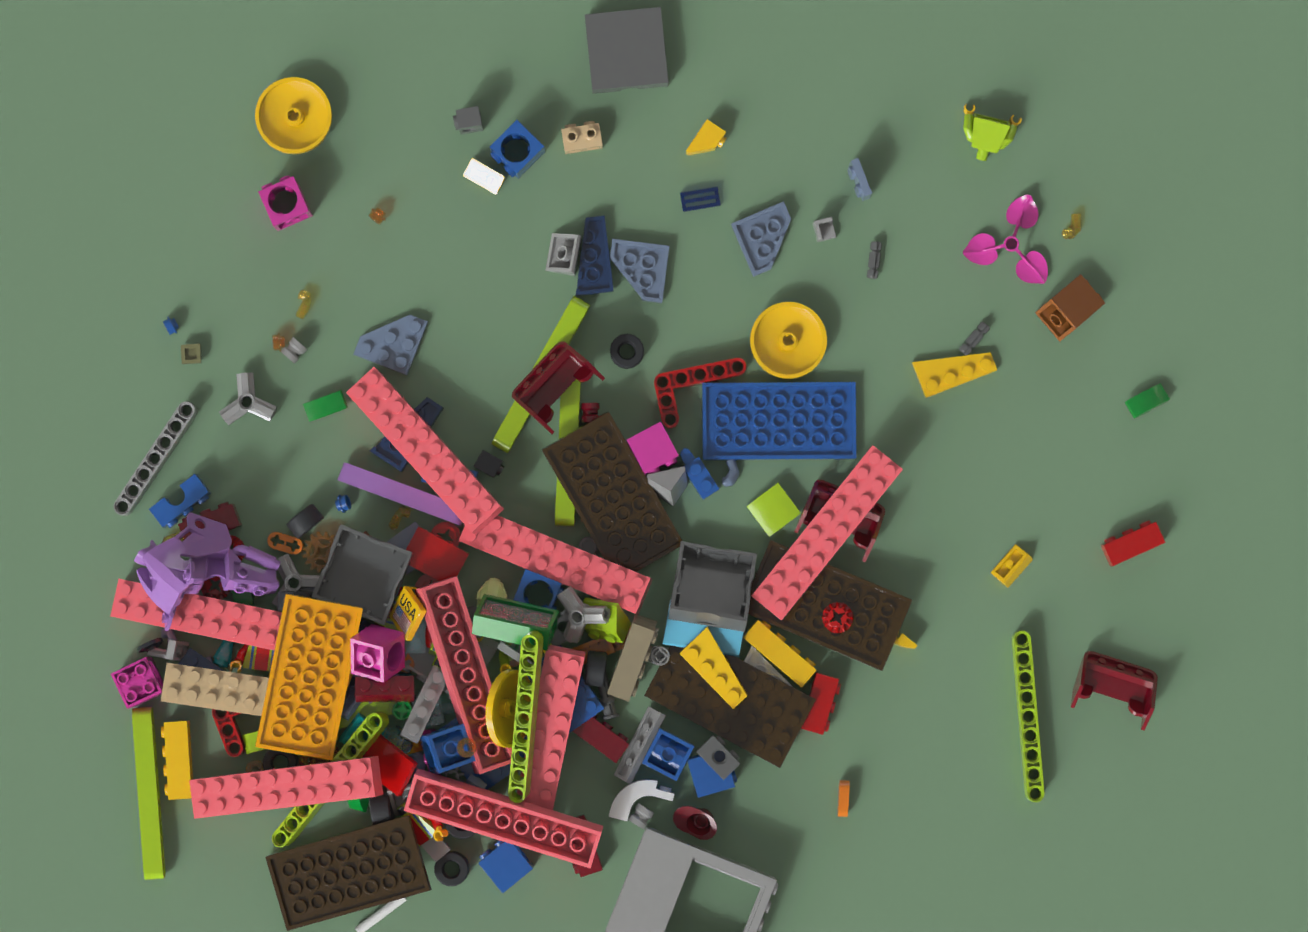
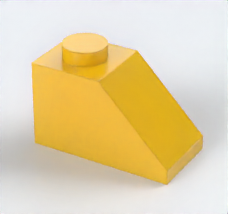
(707, 139)

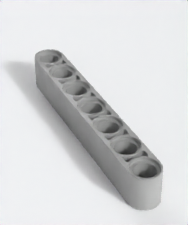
(146, 463)

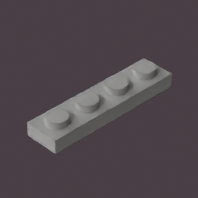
(424, 705)
(639, 745)

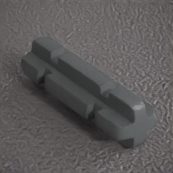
(874, 260)
(974, 338)

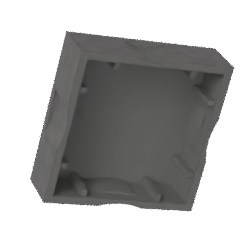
(626, 50)
(363, 573)
(712, 586)

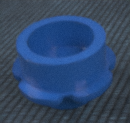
(171, 325)
(343, 503)

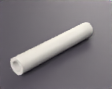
(379, 915)

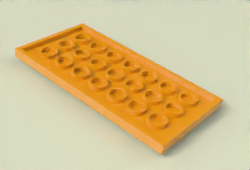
(308, 677)

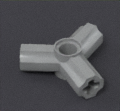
(259, 407)
(287, 571)
(589, 614)

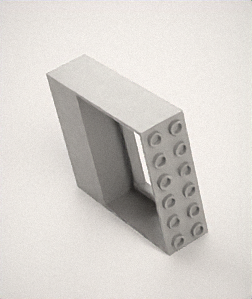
(659, 875)

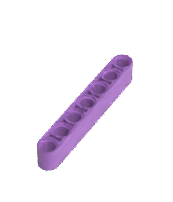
(397, 492)

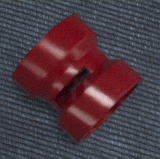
(589, 408)

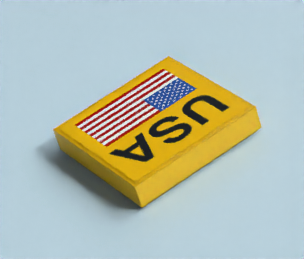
(407, 613)

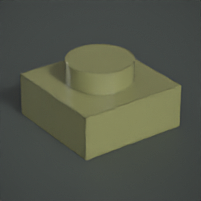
(191, 354)

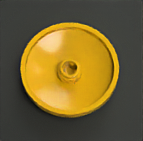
(293, 115)
(788, 340)
(501, 708)

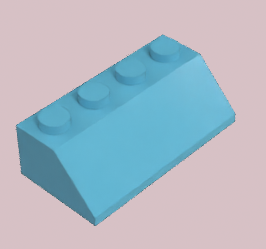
(683, 633)

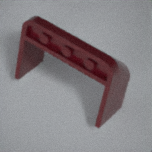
(550, 380)
(864, 534)
(1117, 680)

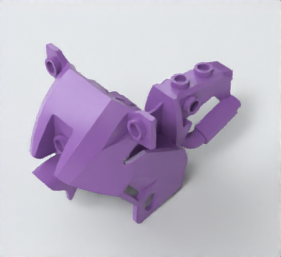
(209, 556)

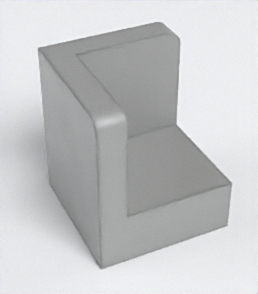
(824, 229)
(436, 849)

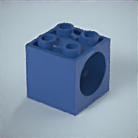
(517, 132)
(531, 578)
(441, 748)
(668, 754)
(706, 779)
(505, 864)

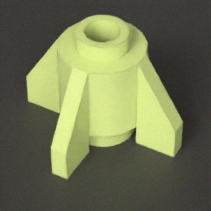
(492, 587)

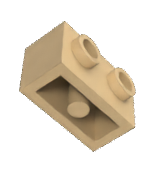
(581, 137)

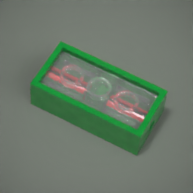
(512, 620)

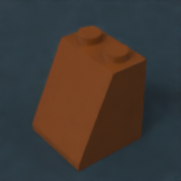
(1070, 307)

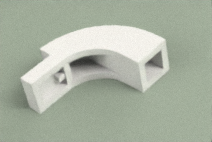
(629, 794)

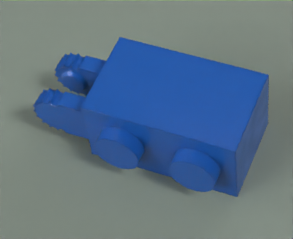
(698, 474)

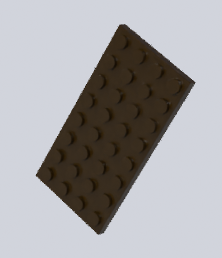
(612, 494)
(875, 610)
(761, 723)
(348, 873)

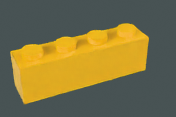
(779, 653)
(178, 759)

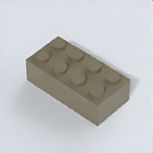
(634, 653)

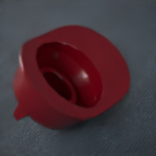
(696, 822)

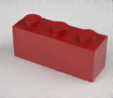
(1132, 543)
(823, 691)

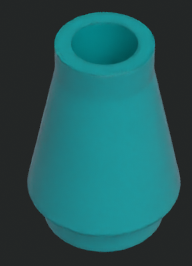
(224, 654)

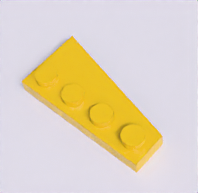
(950, 372)
(709, 661)

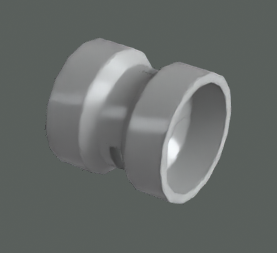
(293, 350)
(656, 655)
(641, 816)

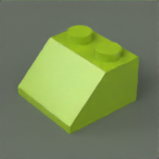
(615, 629)

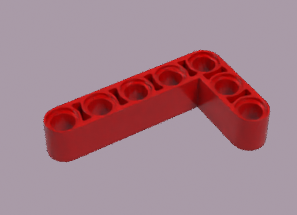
(691, 381)
(235, 737)

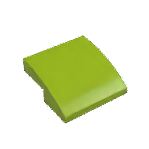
(773, 509)

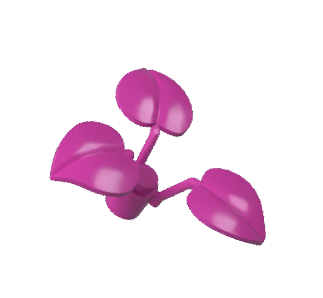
(983, 250)

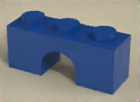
(195, 493)

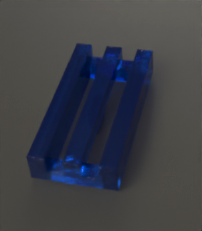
(697, 192)

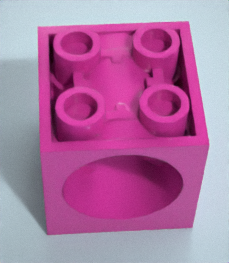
(299, 213)
(653, 449)
(377, 653)
(138, 682)

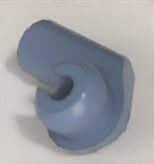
(419, 758)

